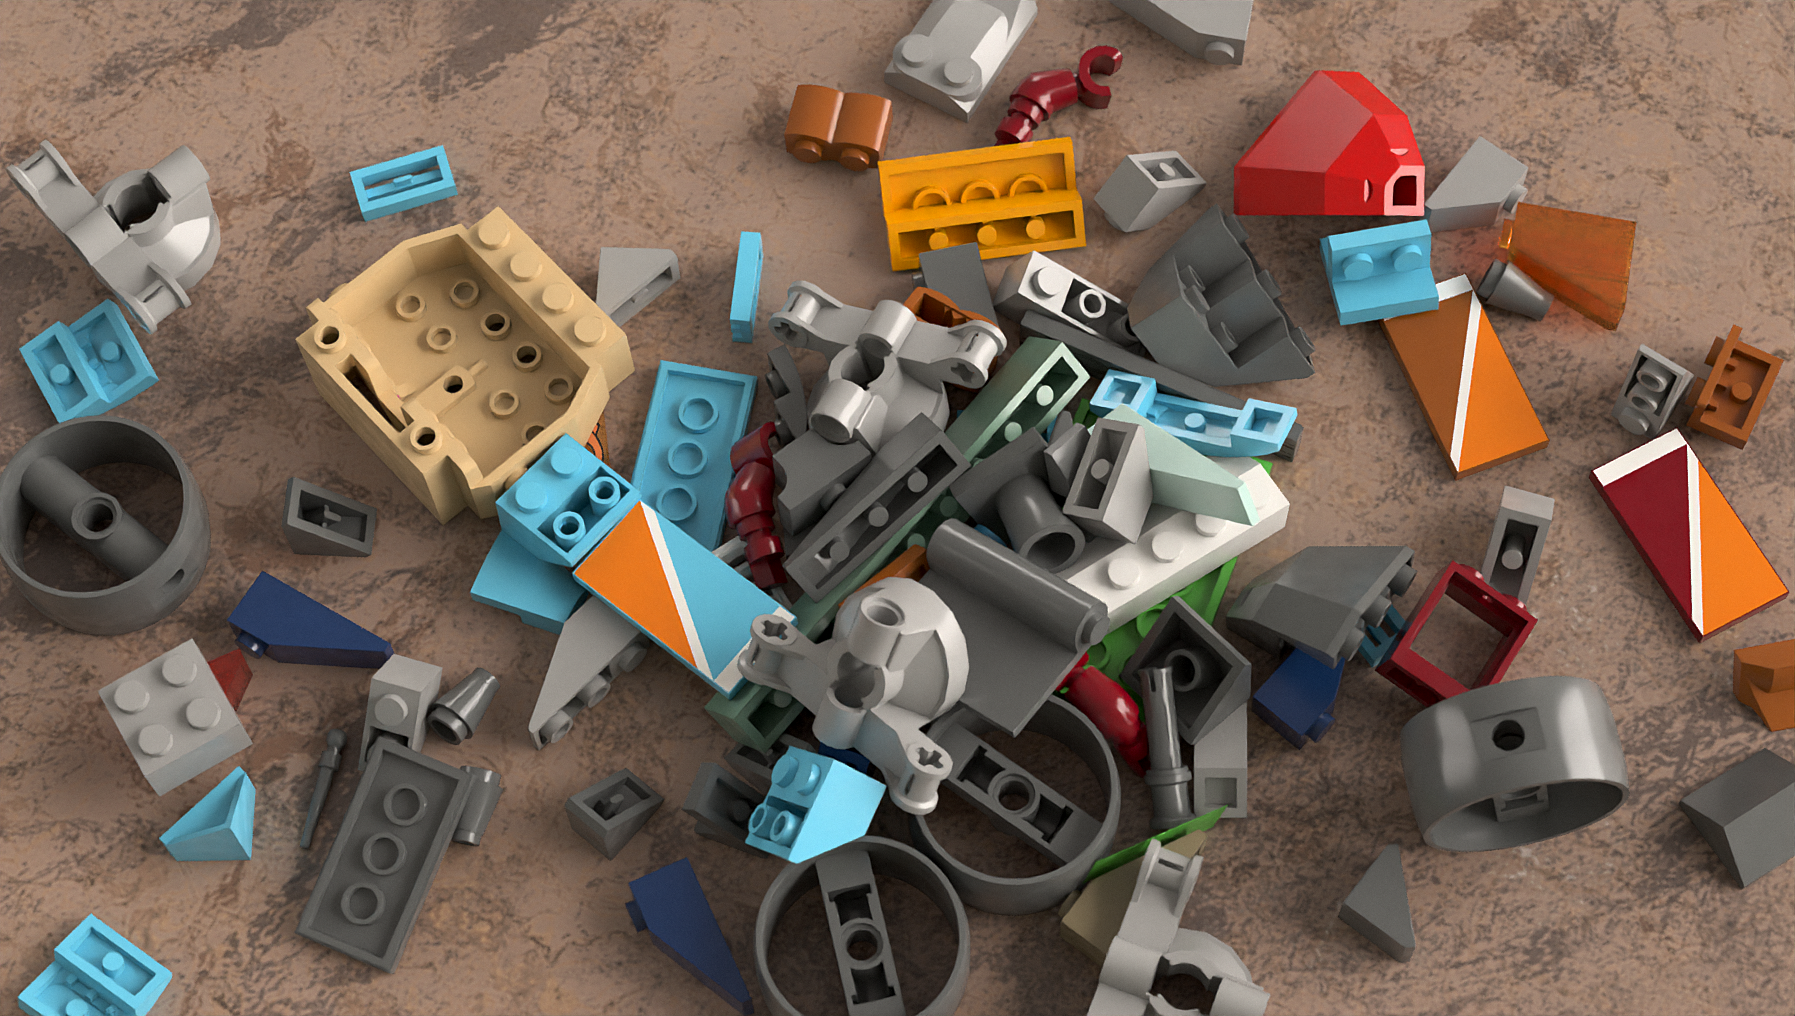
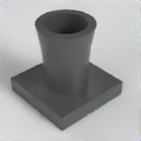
(1016, 503)

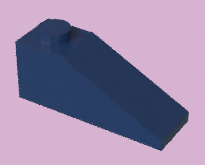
(299, 630)
(1299, 698)
(685, 929)

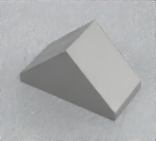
(633, 279)

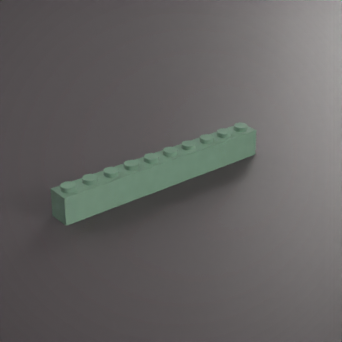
(1020, 396)

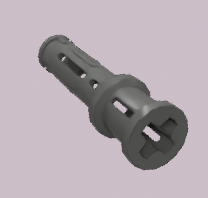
(1167, 774)

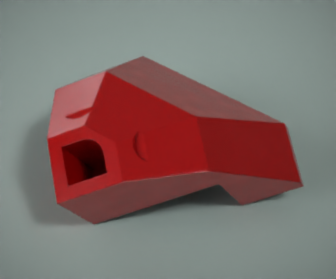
(1333, 154)

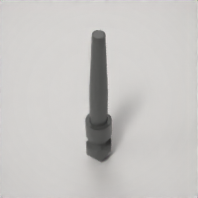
(328, 764)

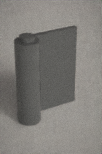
(1016, 619)

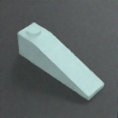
(1187, 478)

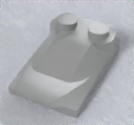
(959, 51)

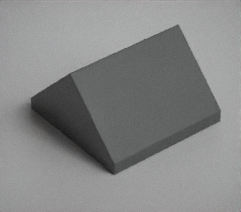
(1206, 670)
(1748, 815)

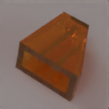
(1574, 257)

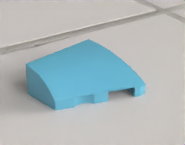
(527, 586)

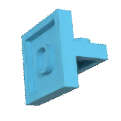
(1380, 272)

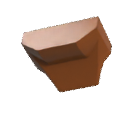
(1767, 682)

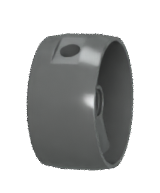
(46, 481)
(1513, 764)
(1046, 822)
(856, 917)

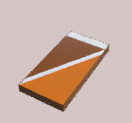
(1464, 382)

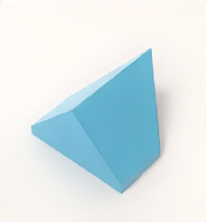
(217, 825)

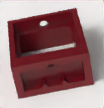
(1466, 587)

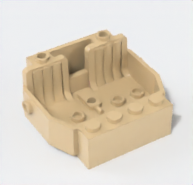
(424, 325)

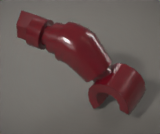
(1053, 90)
(751, 507)
(1110, 711)

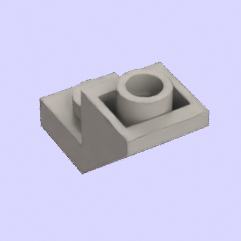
(1222, 768)

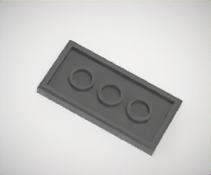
(386, 855)

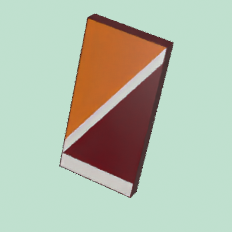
(1688, 535)

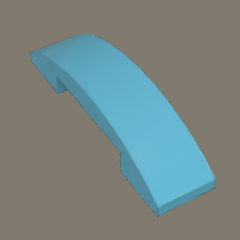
(1201, 425)

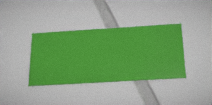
(1127, 855)

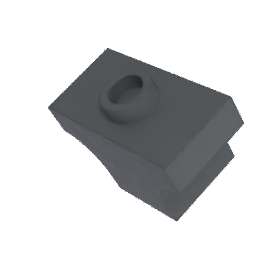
(814, 477)

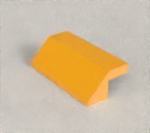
(996, 196)

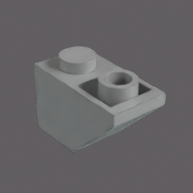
(400, 704)

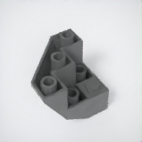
(1216, 311)
(1322, 600)

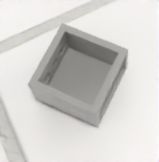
(175, 717)

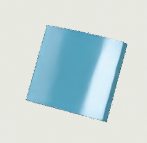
(89, 363)
(96, 976)

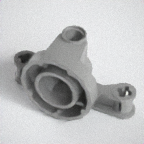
(153, 259)
(880, 364)
(876, 682)
(1154, 946)

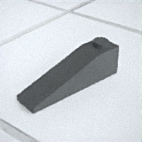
(876, 505)

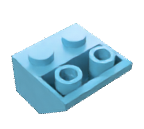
(564, 503)
(812, 806)

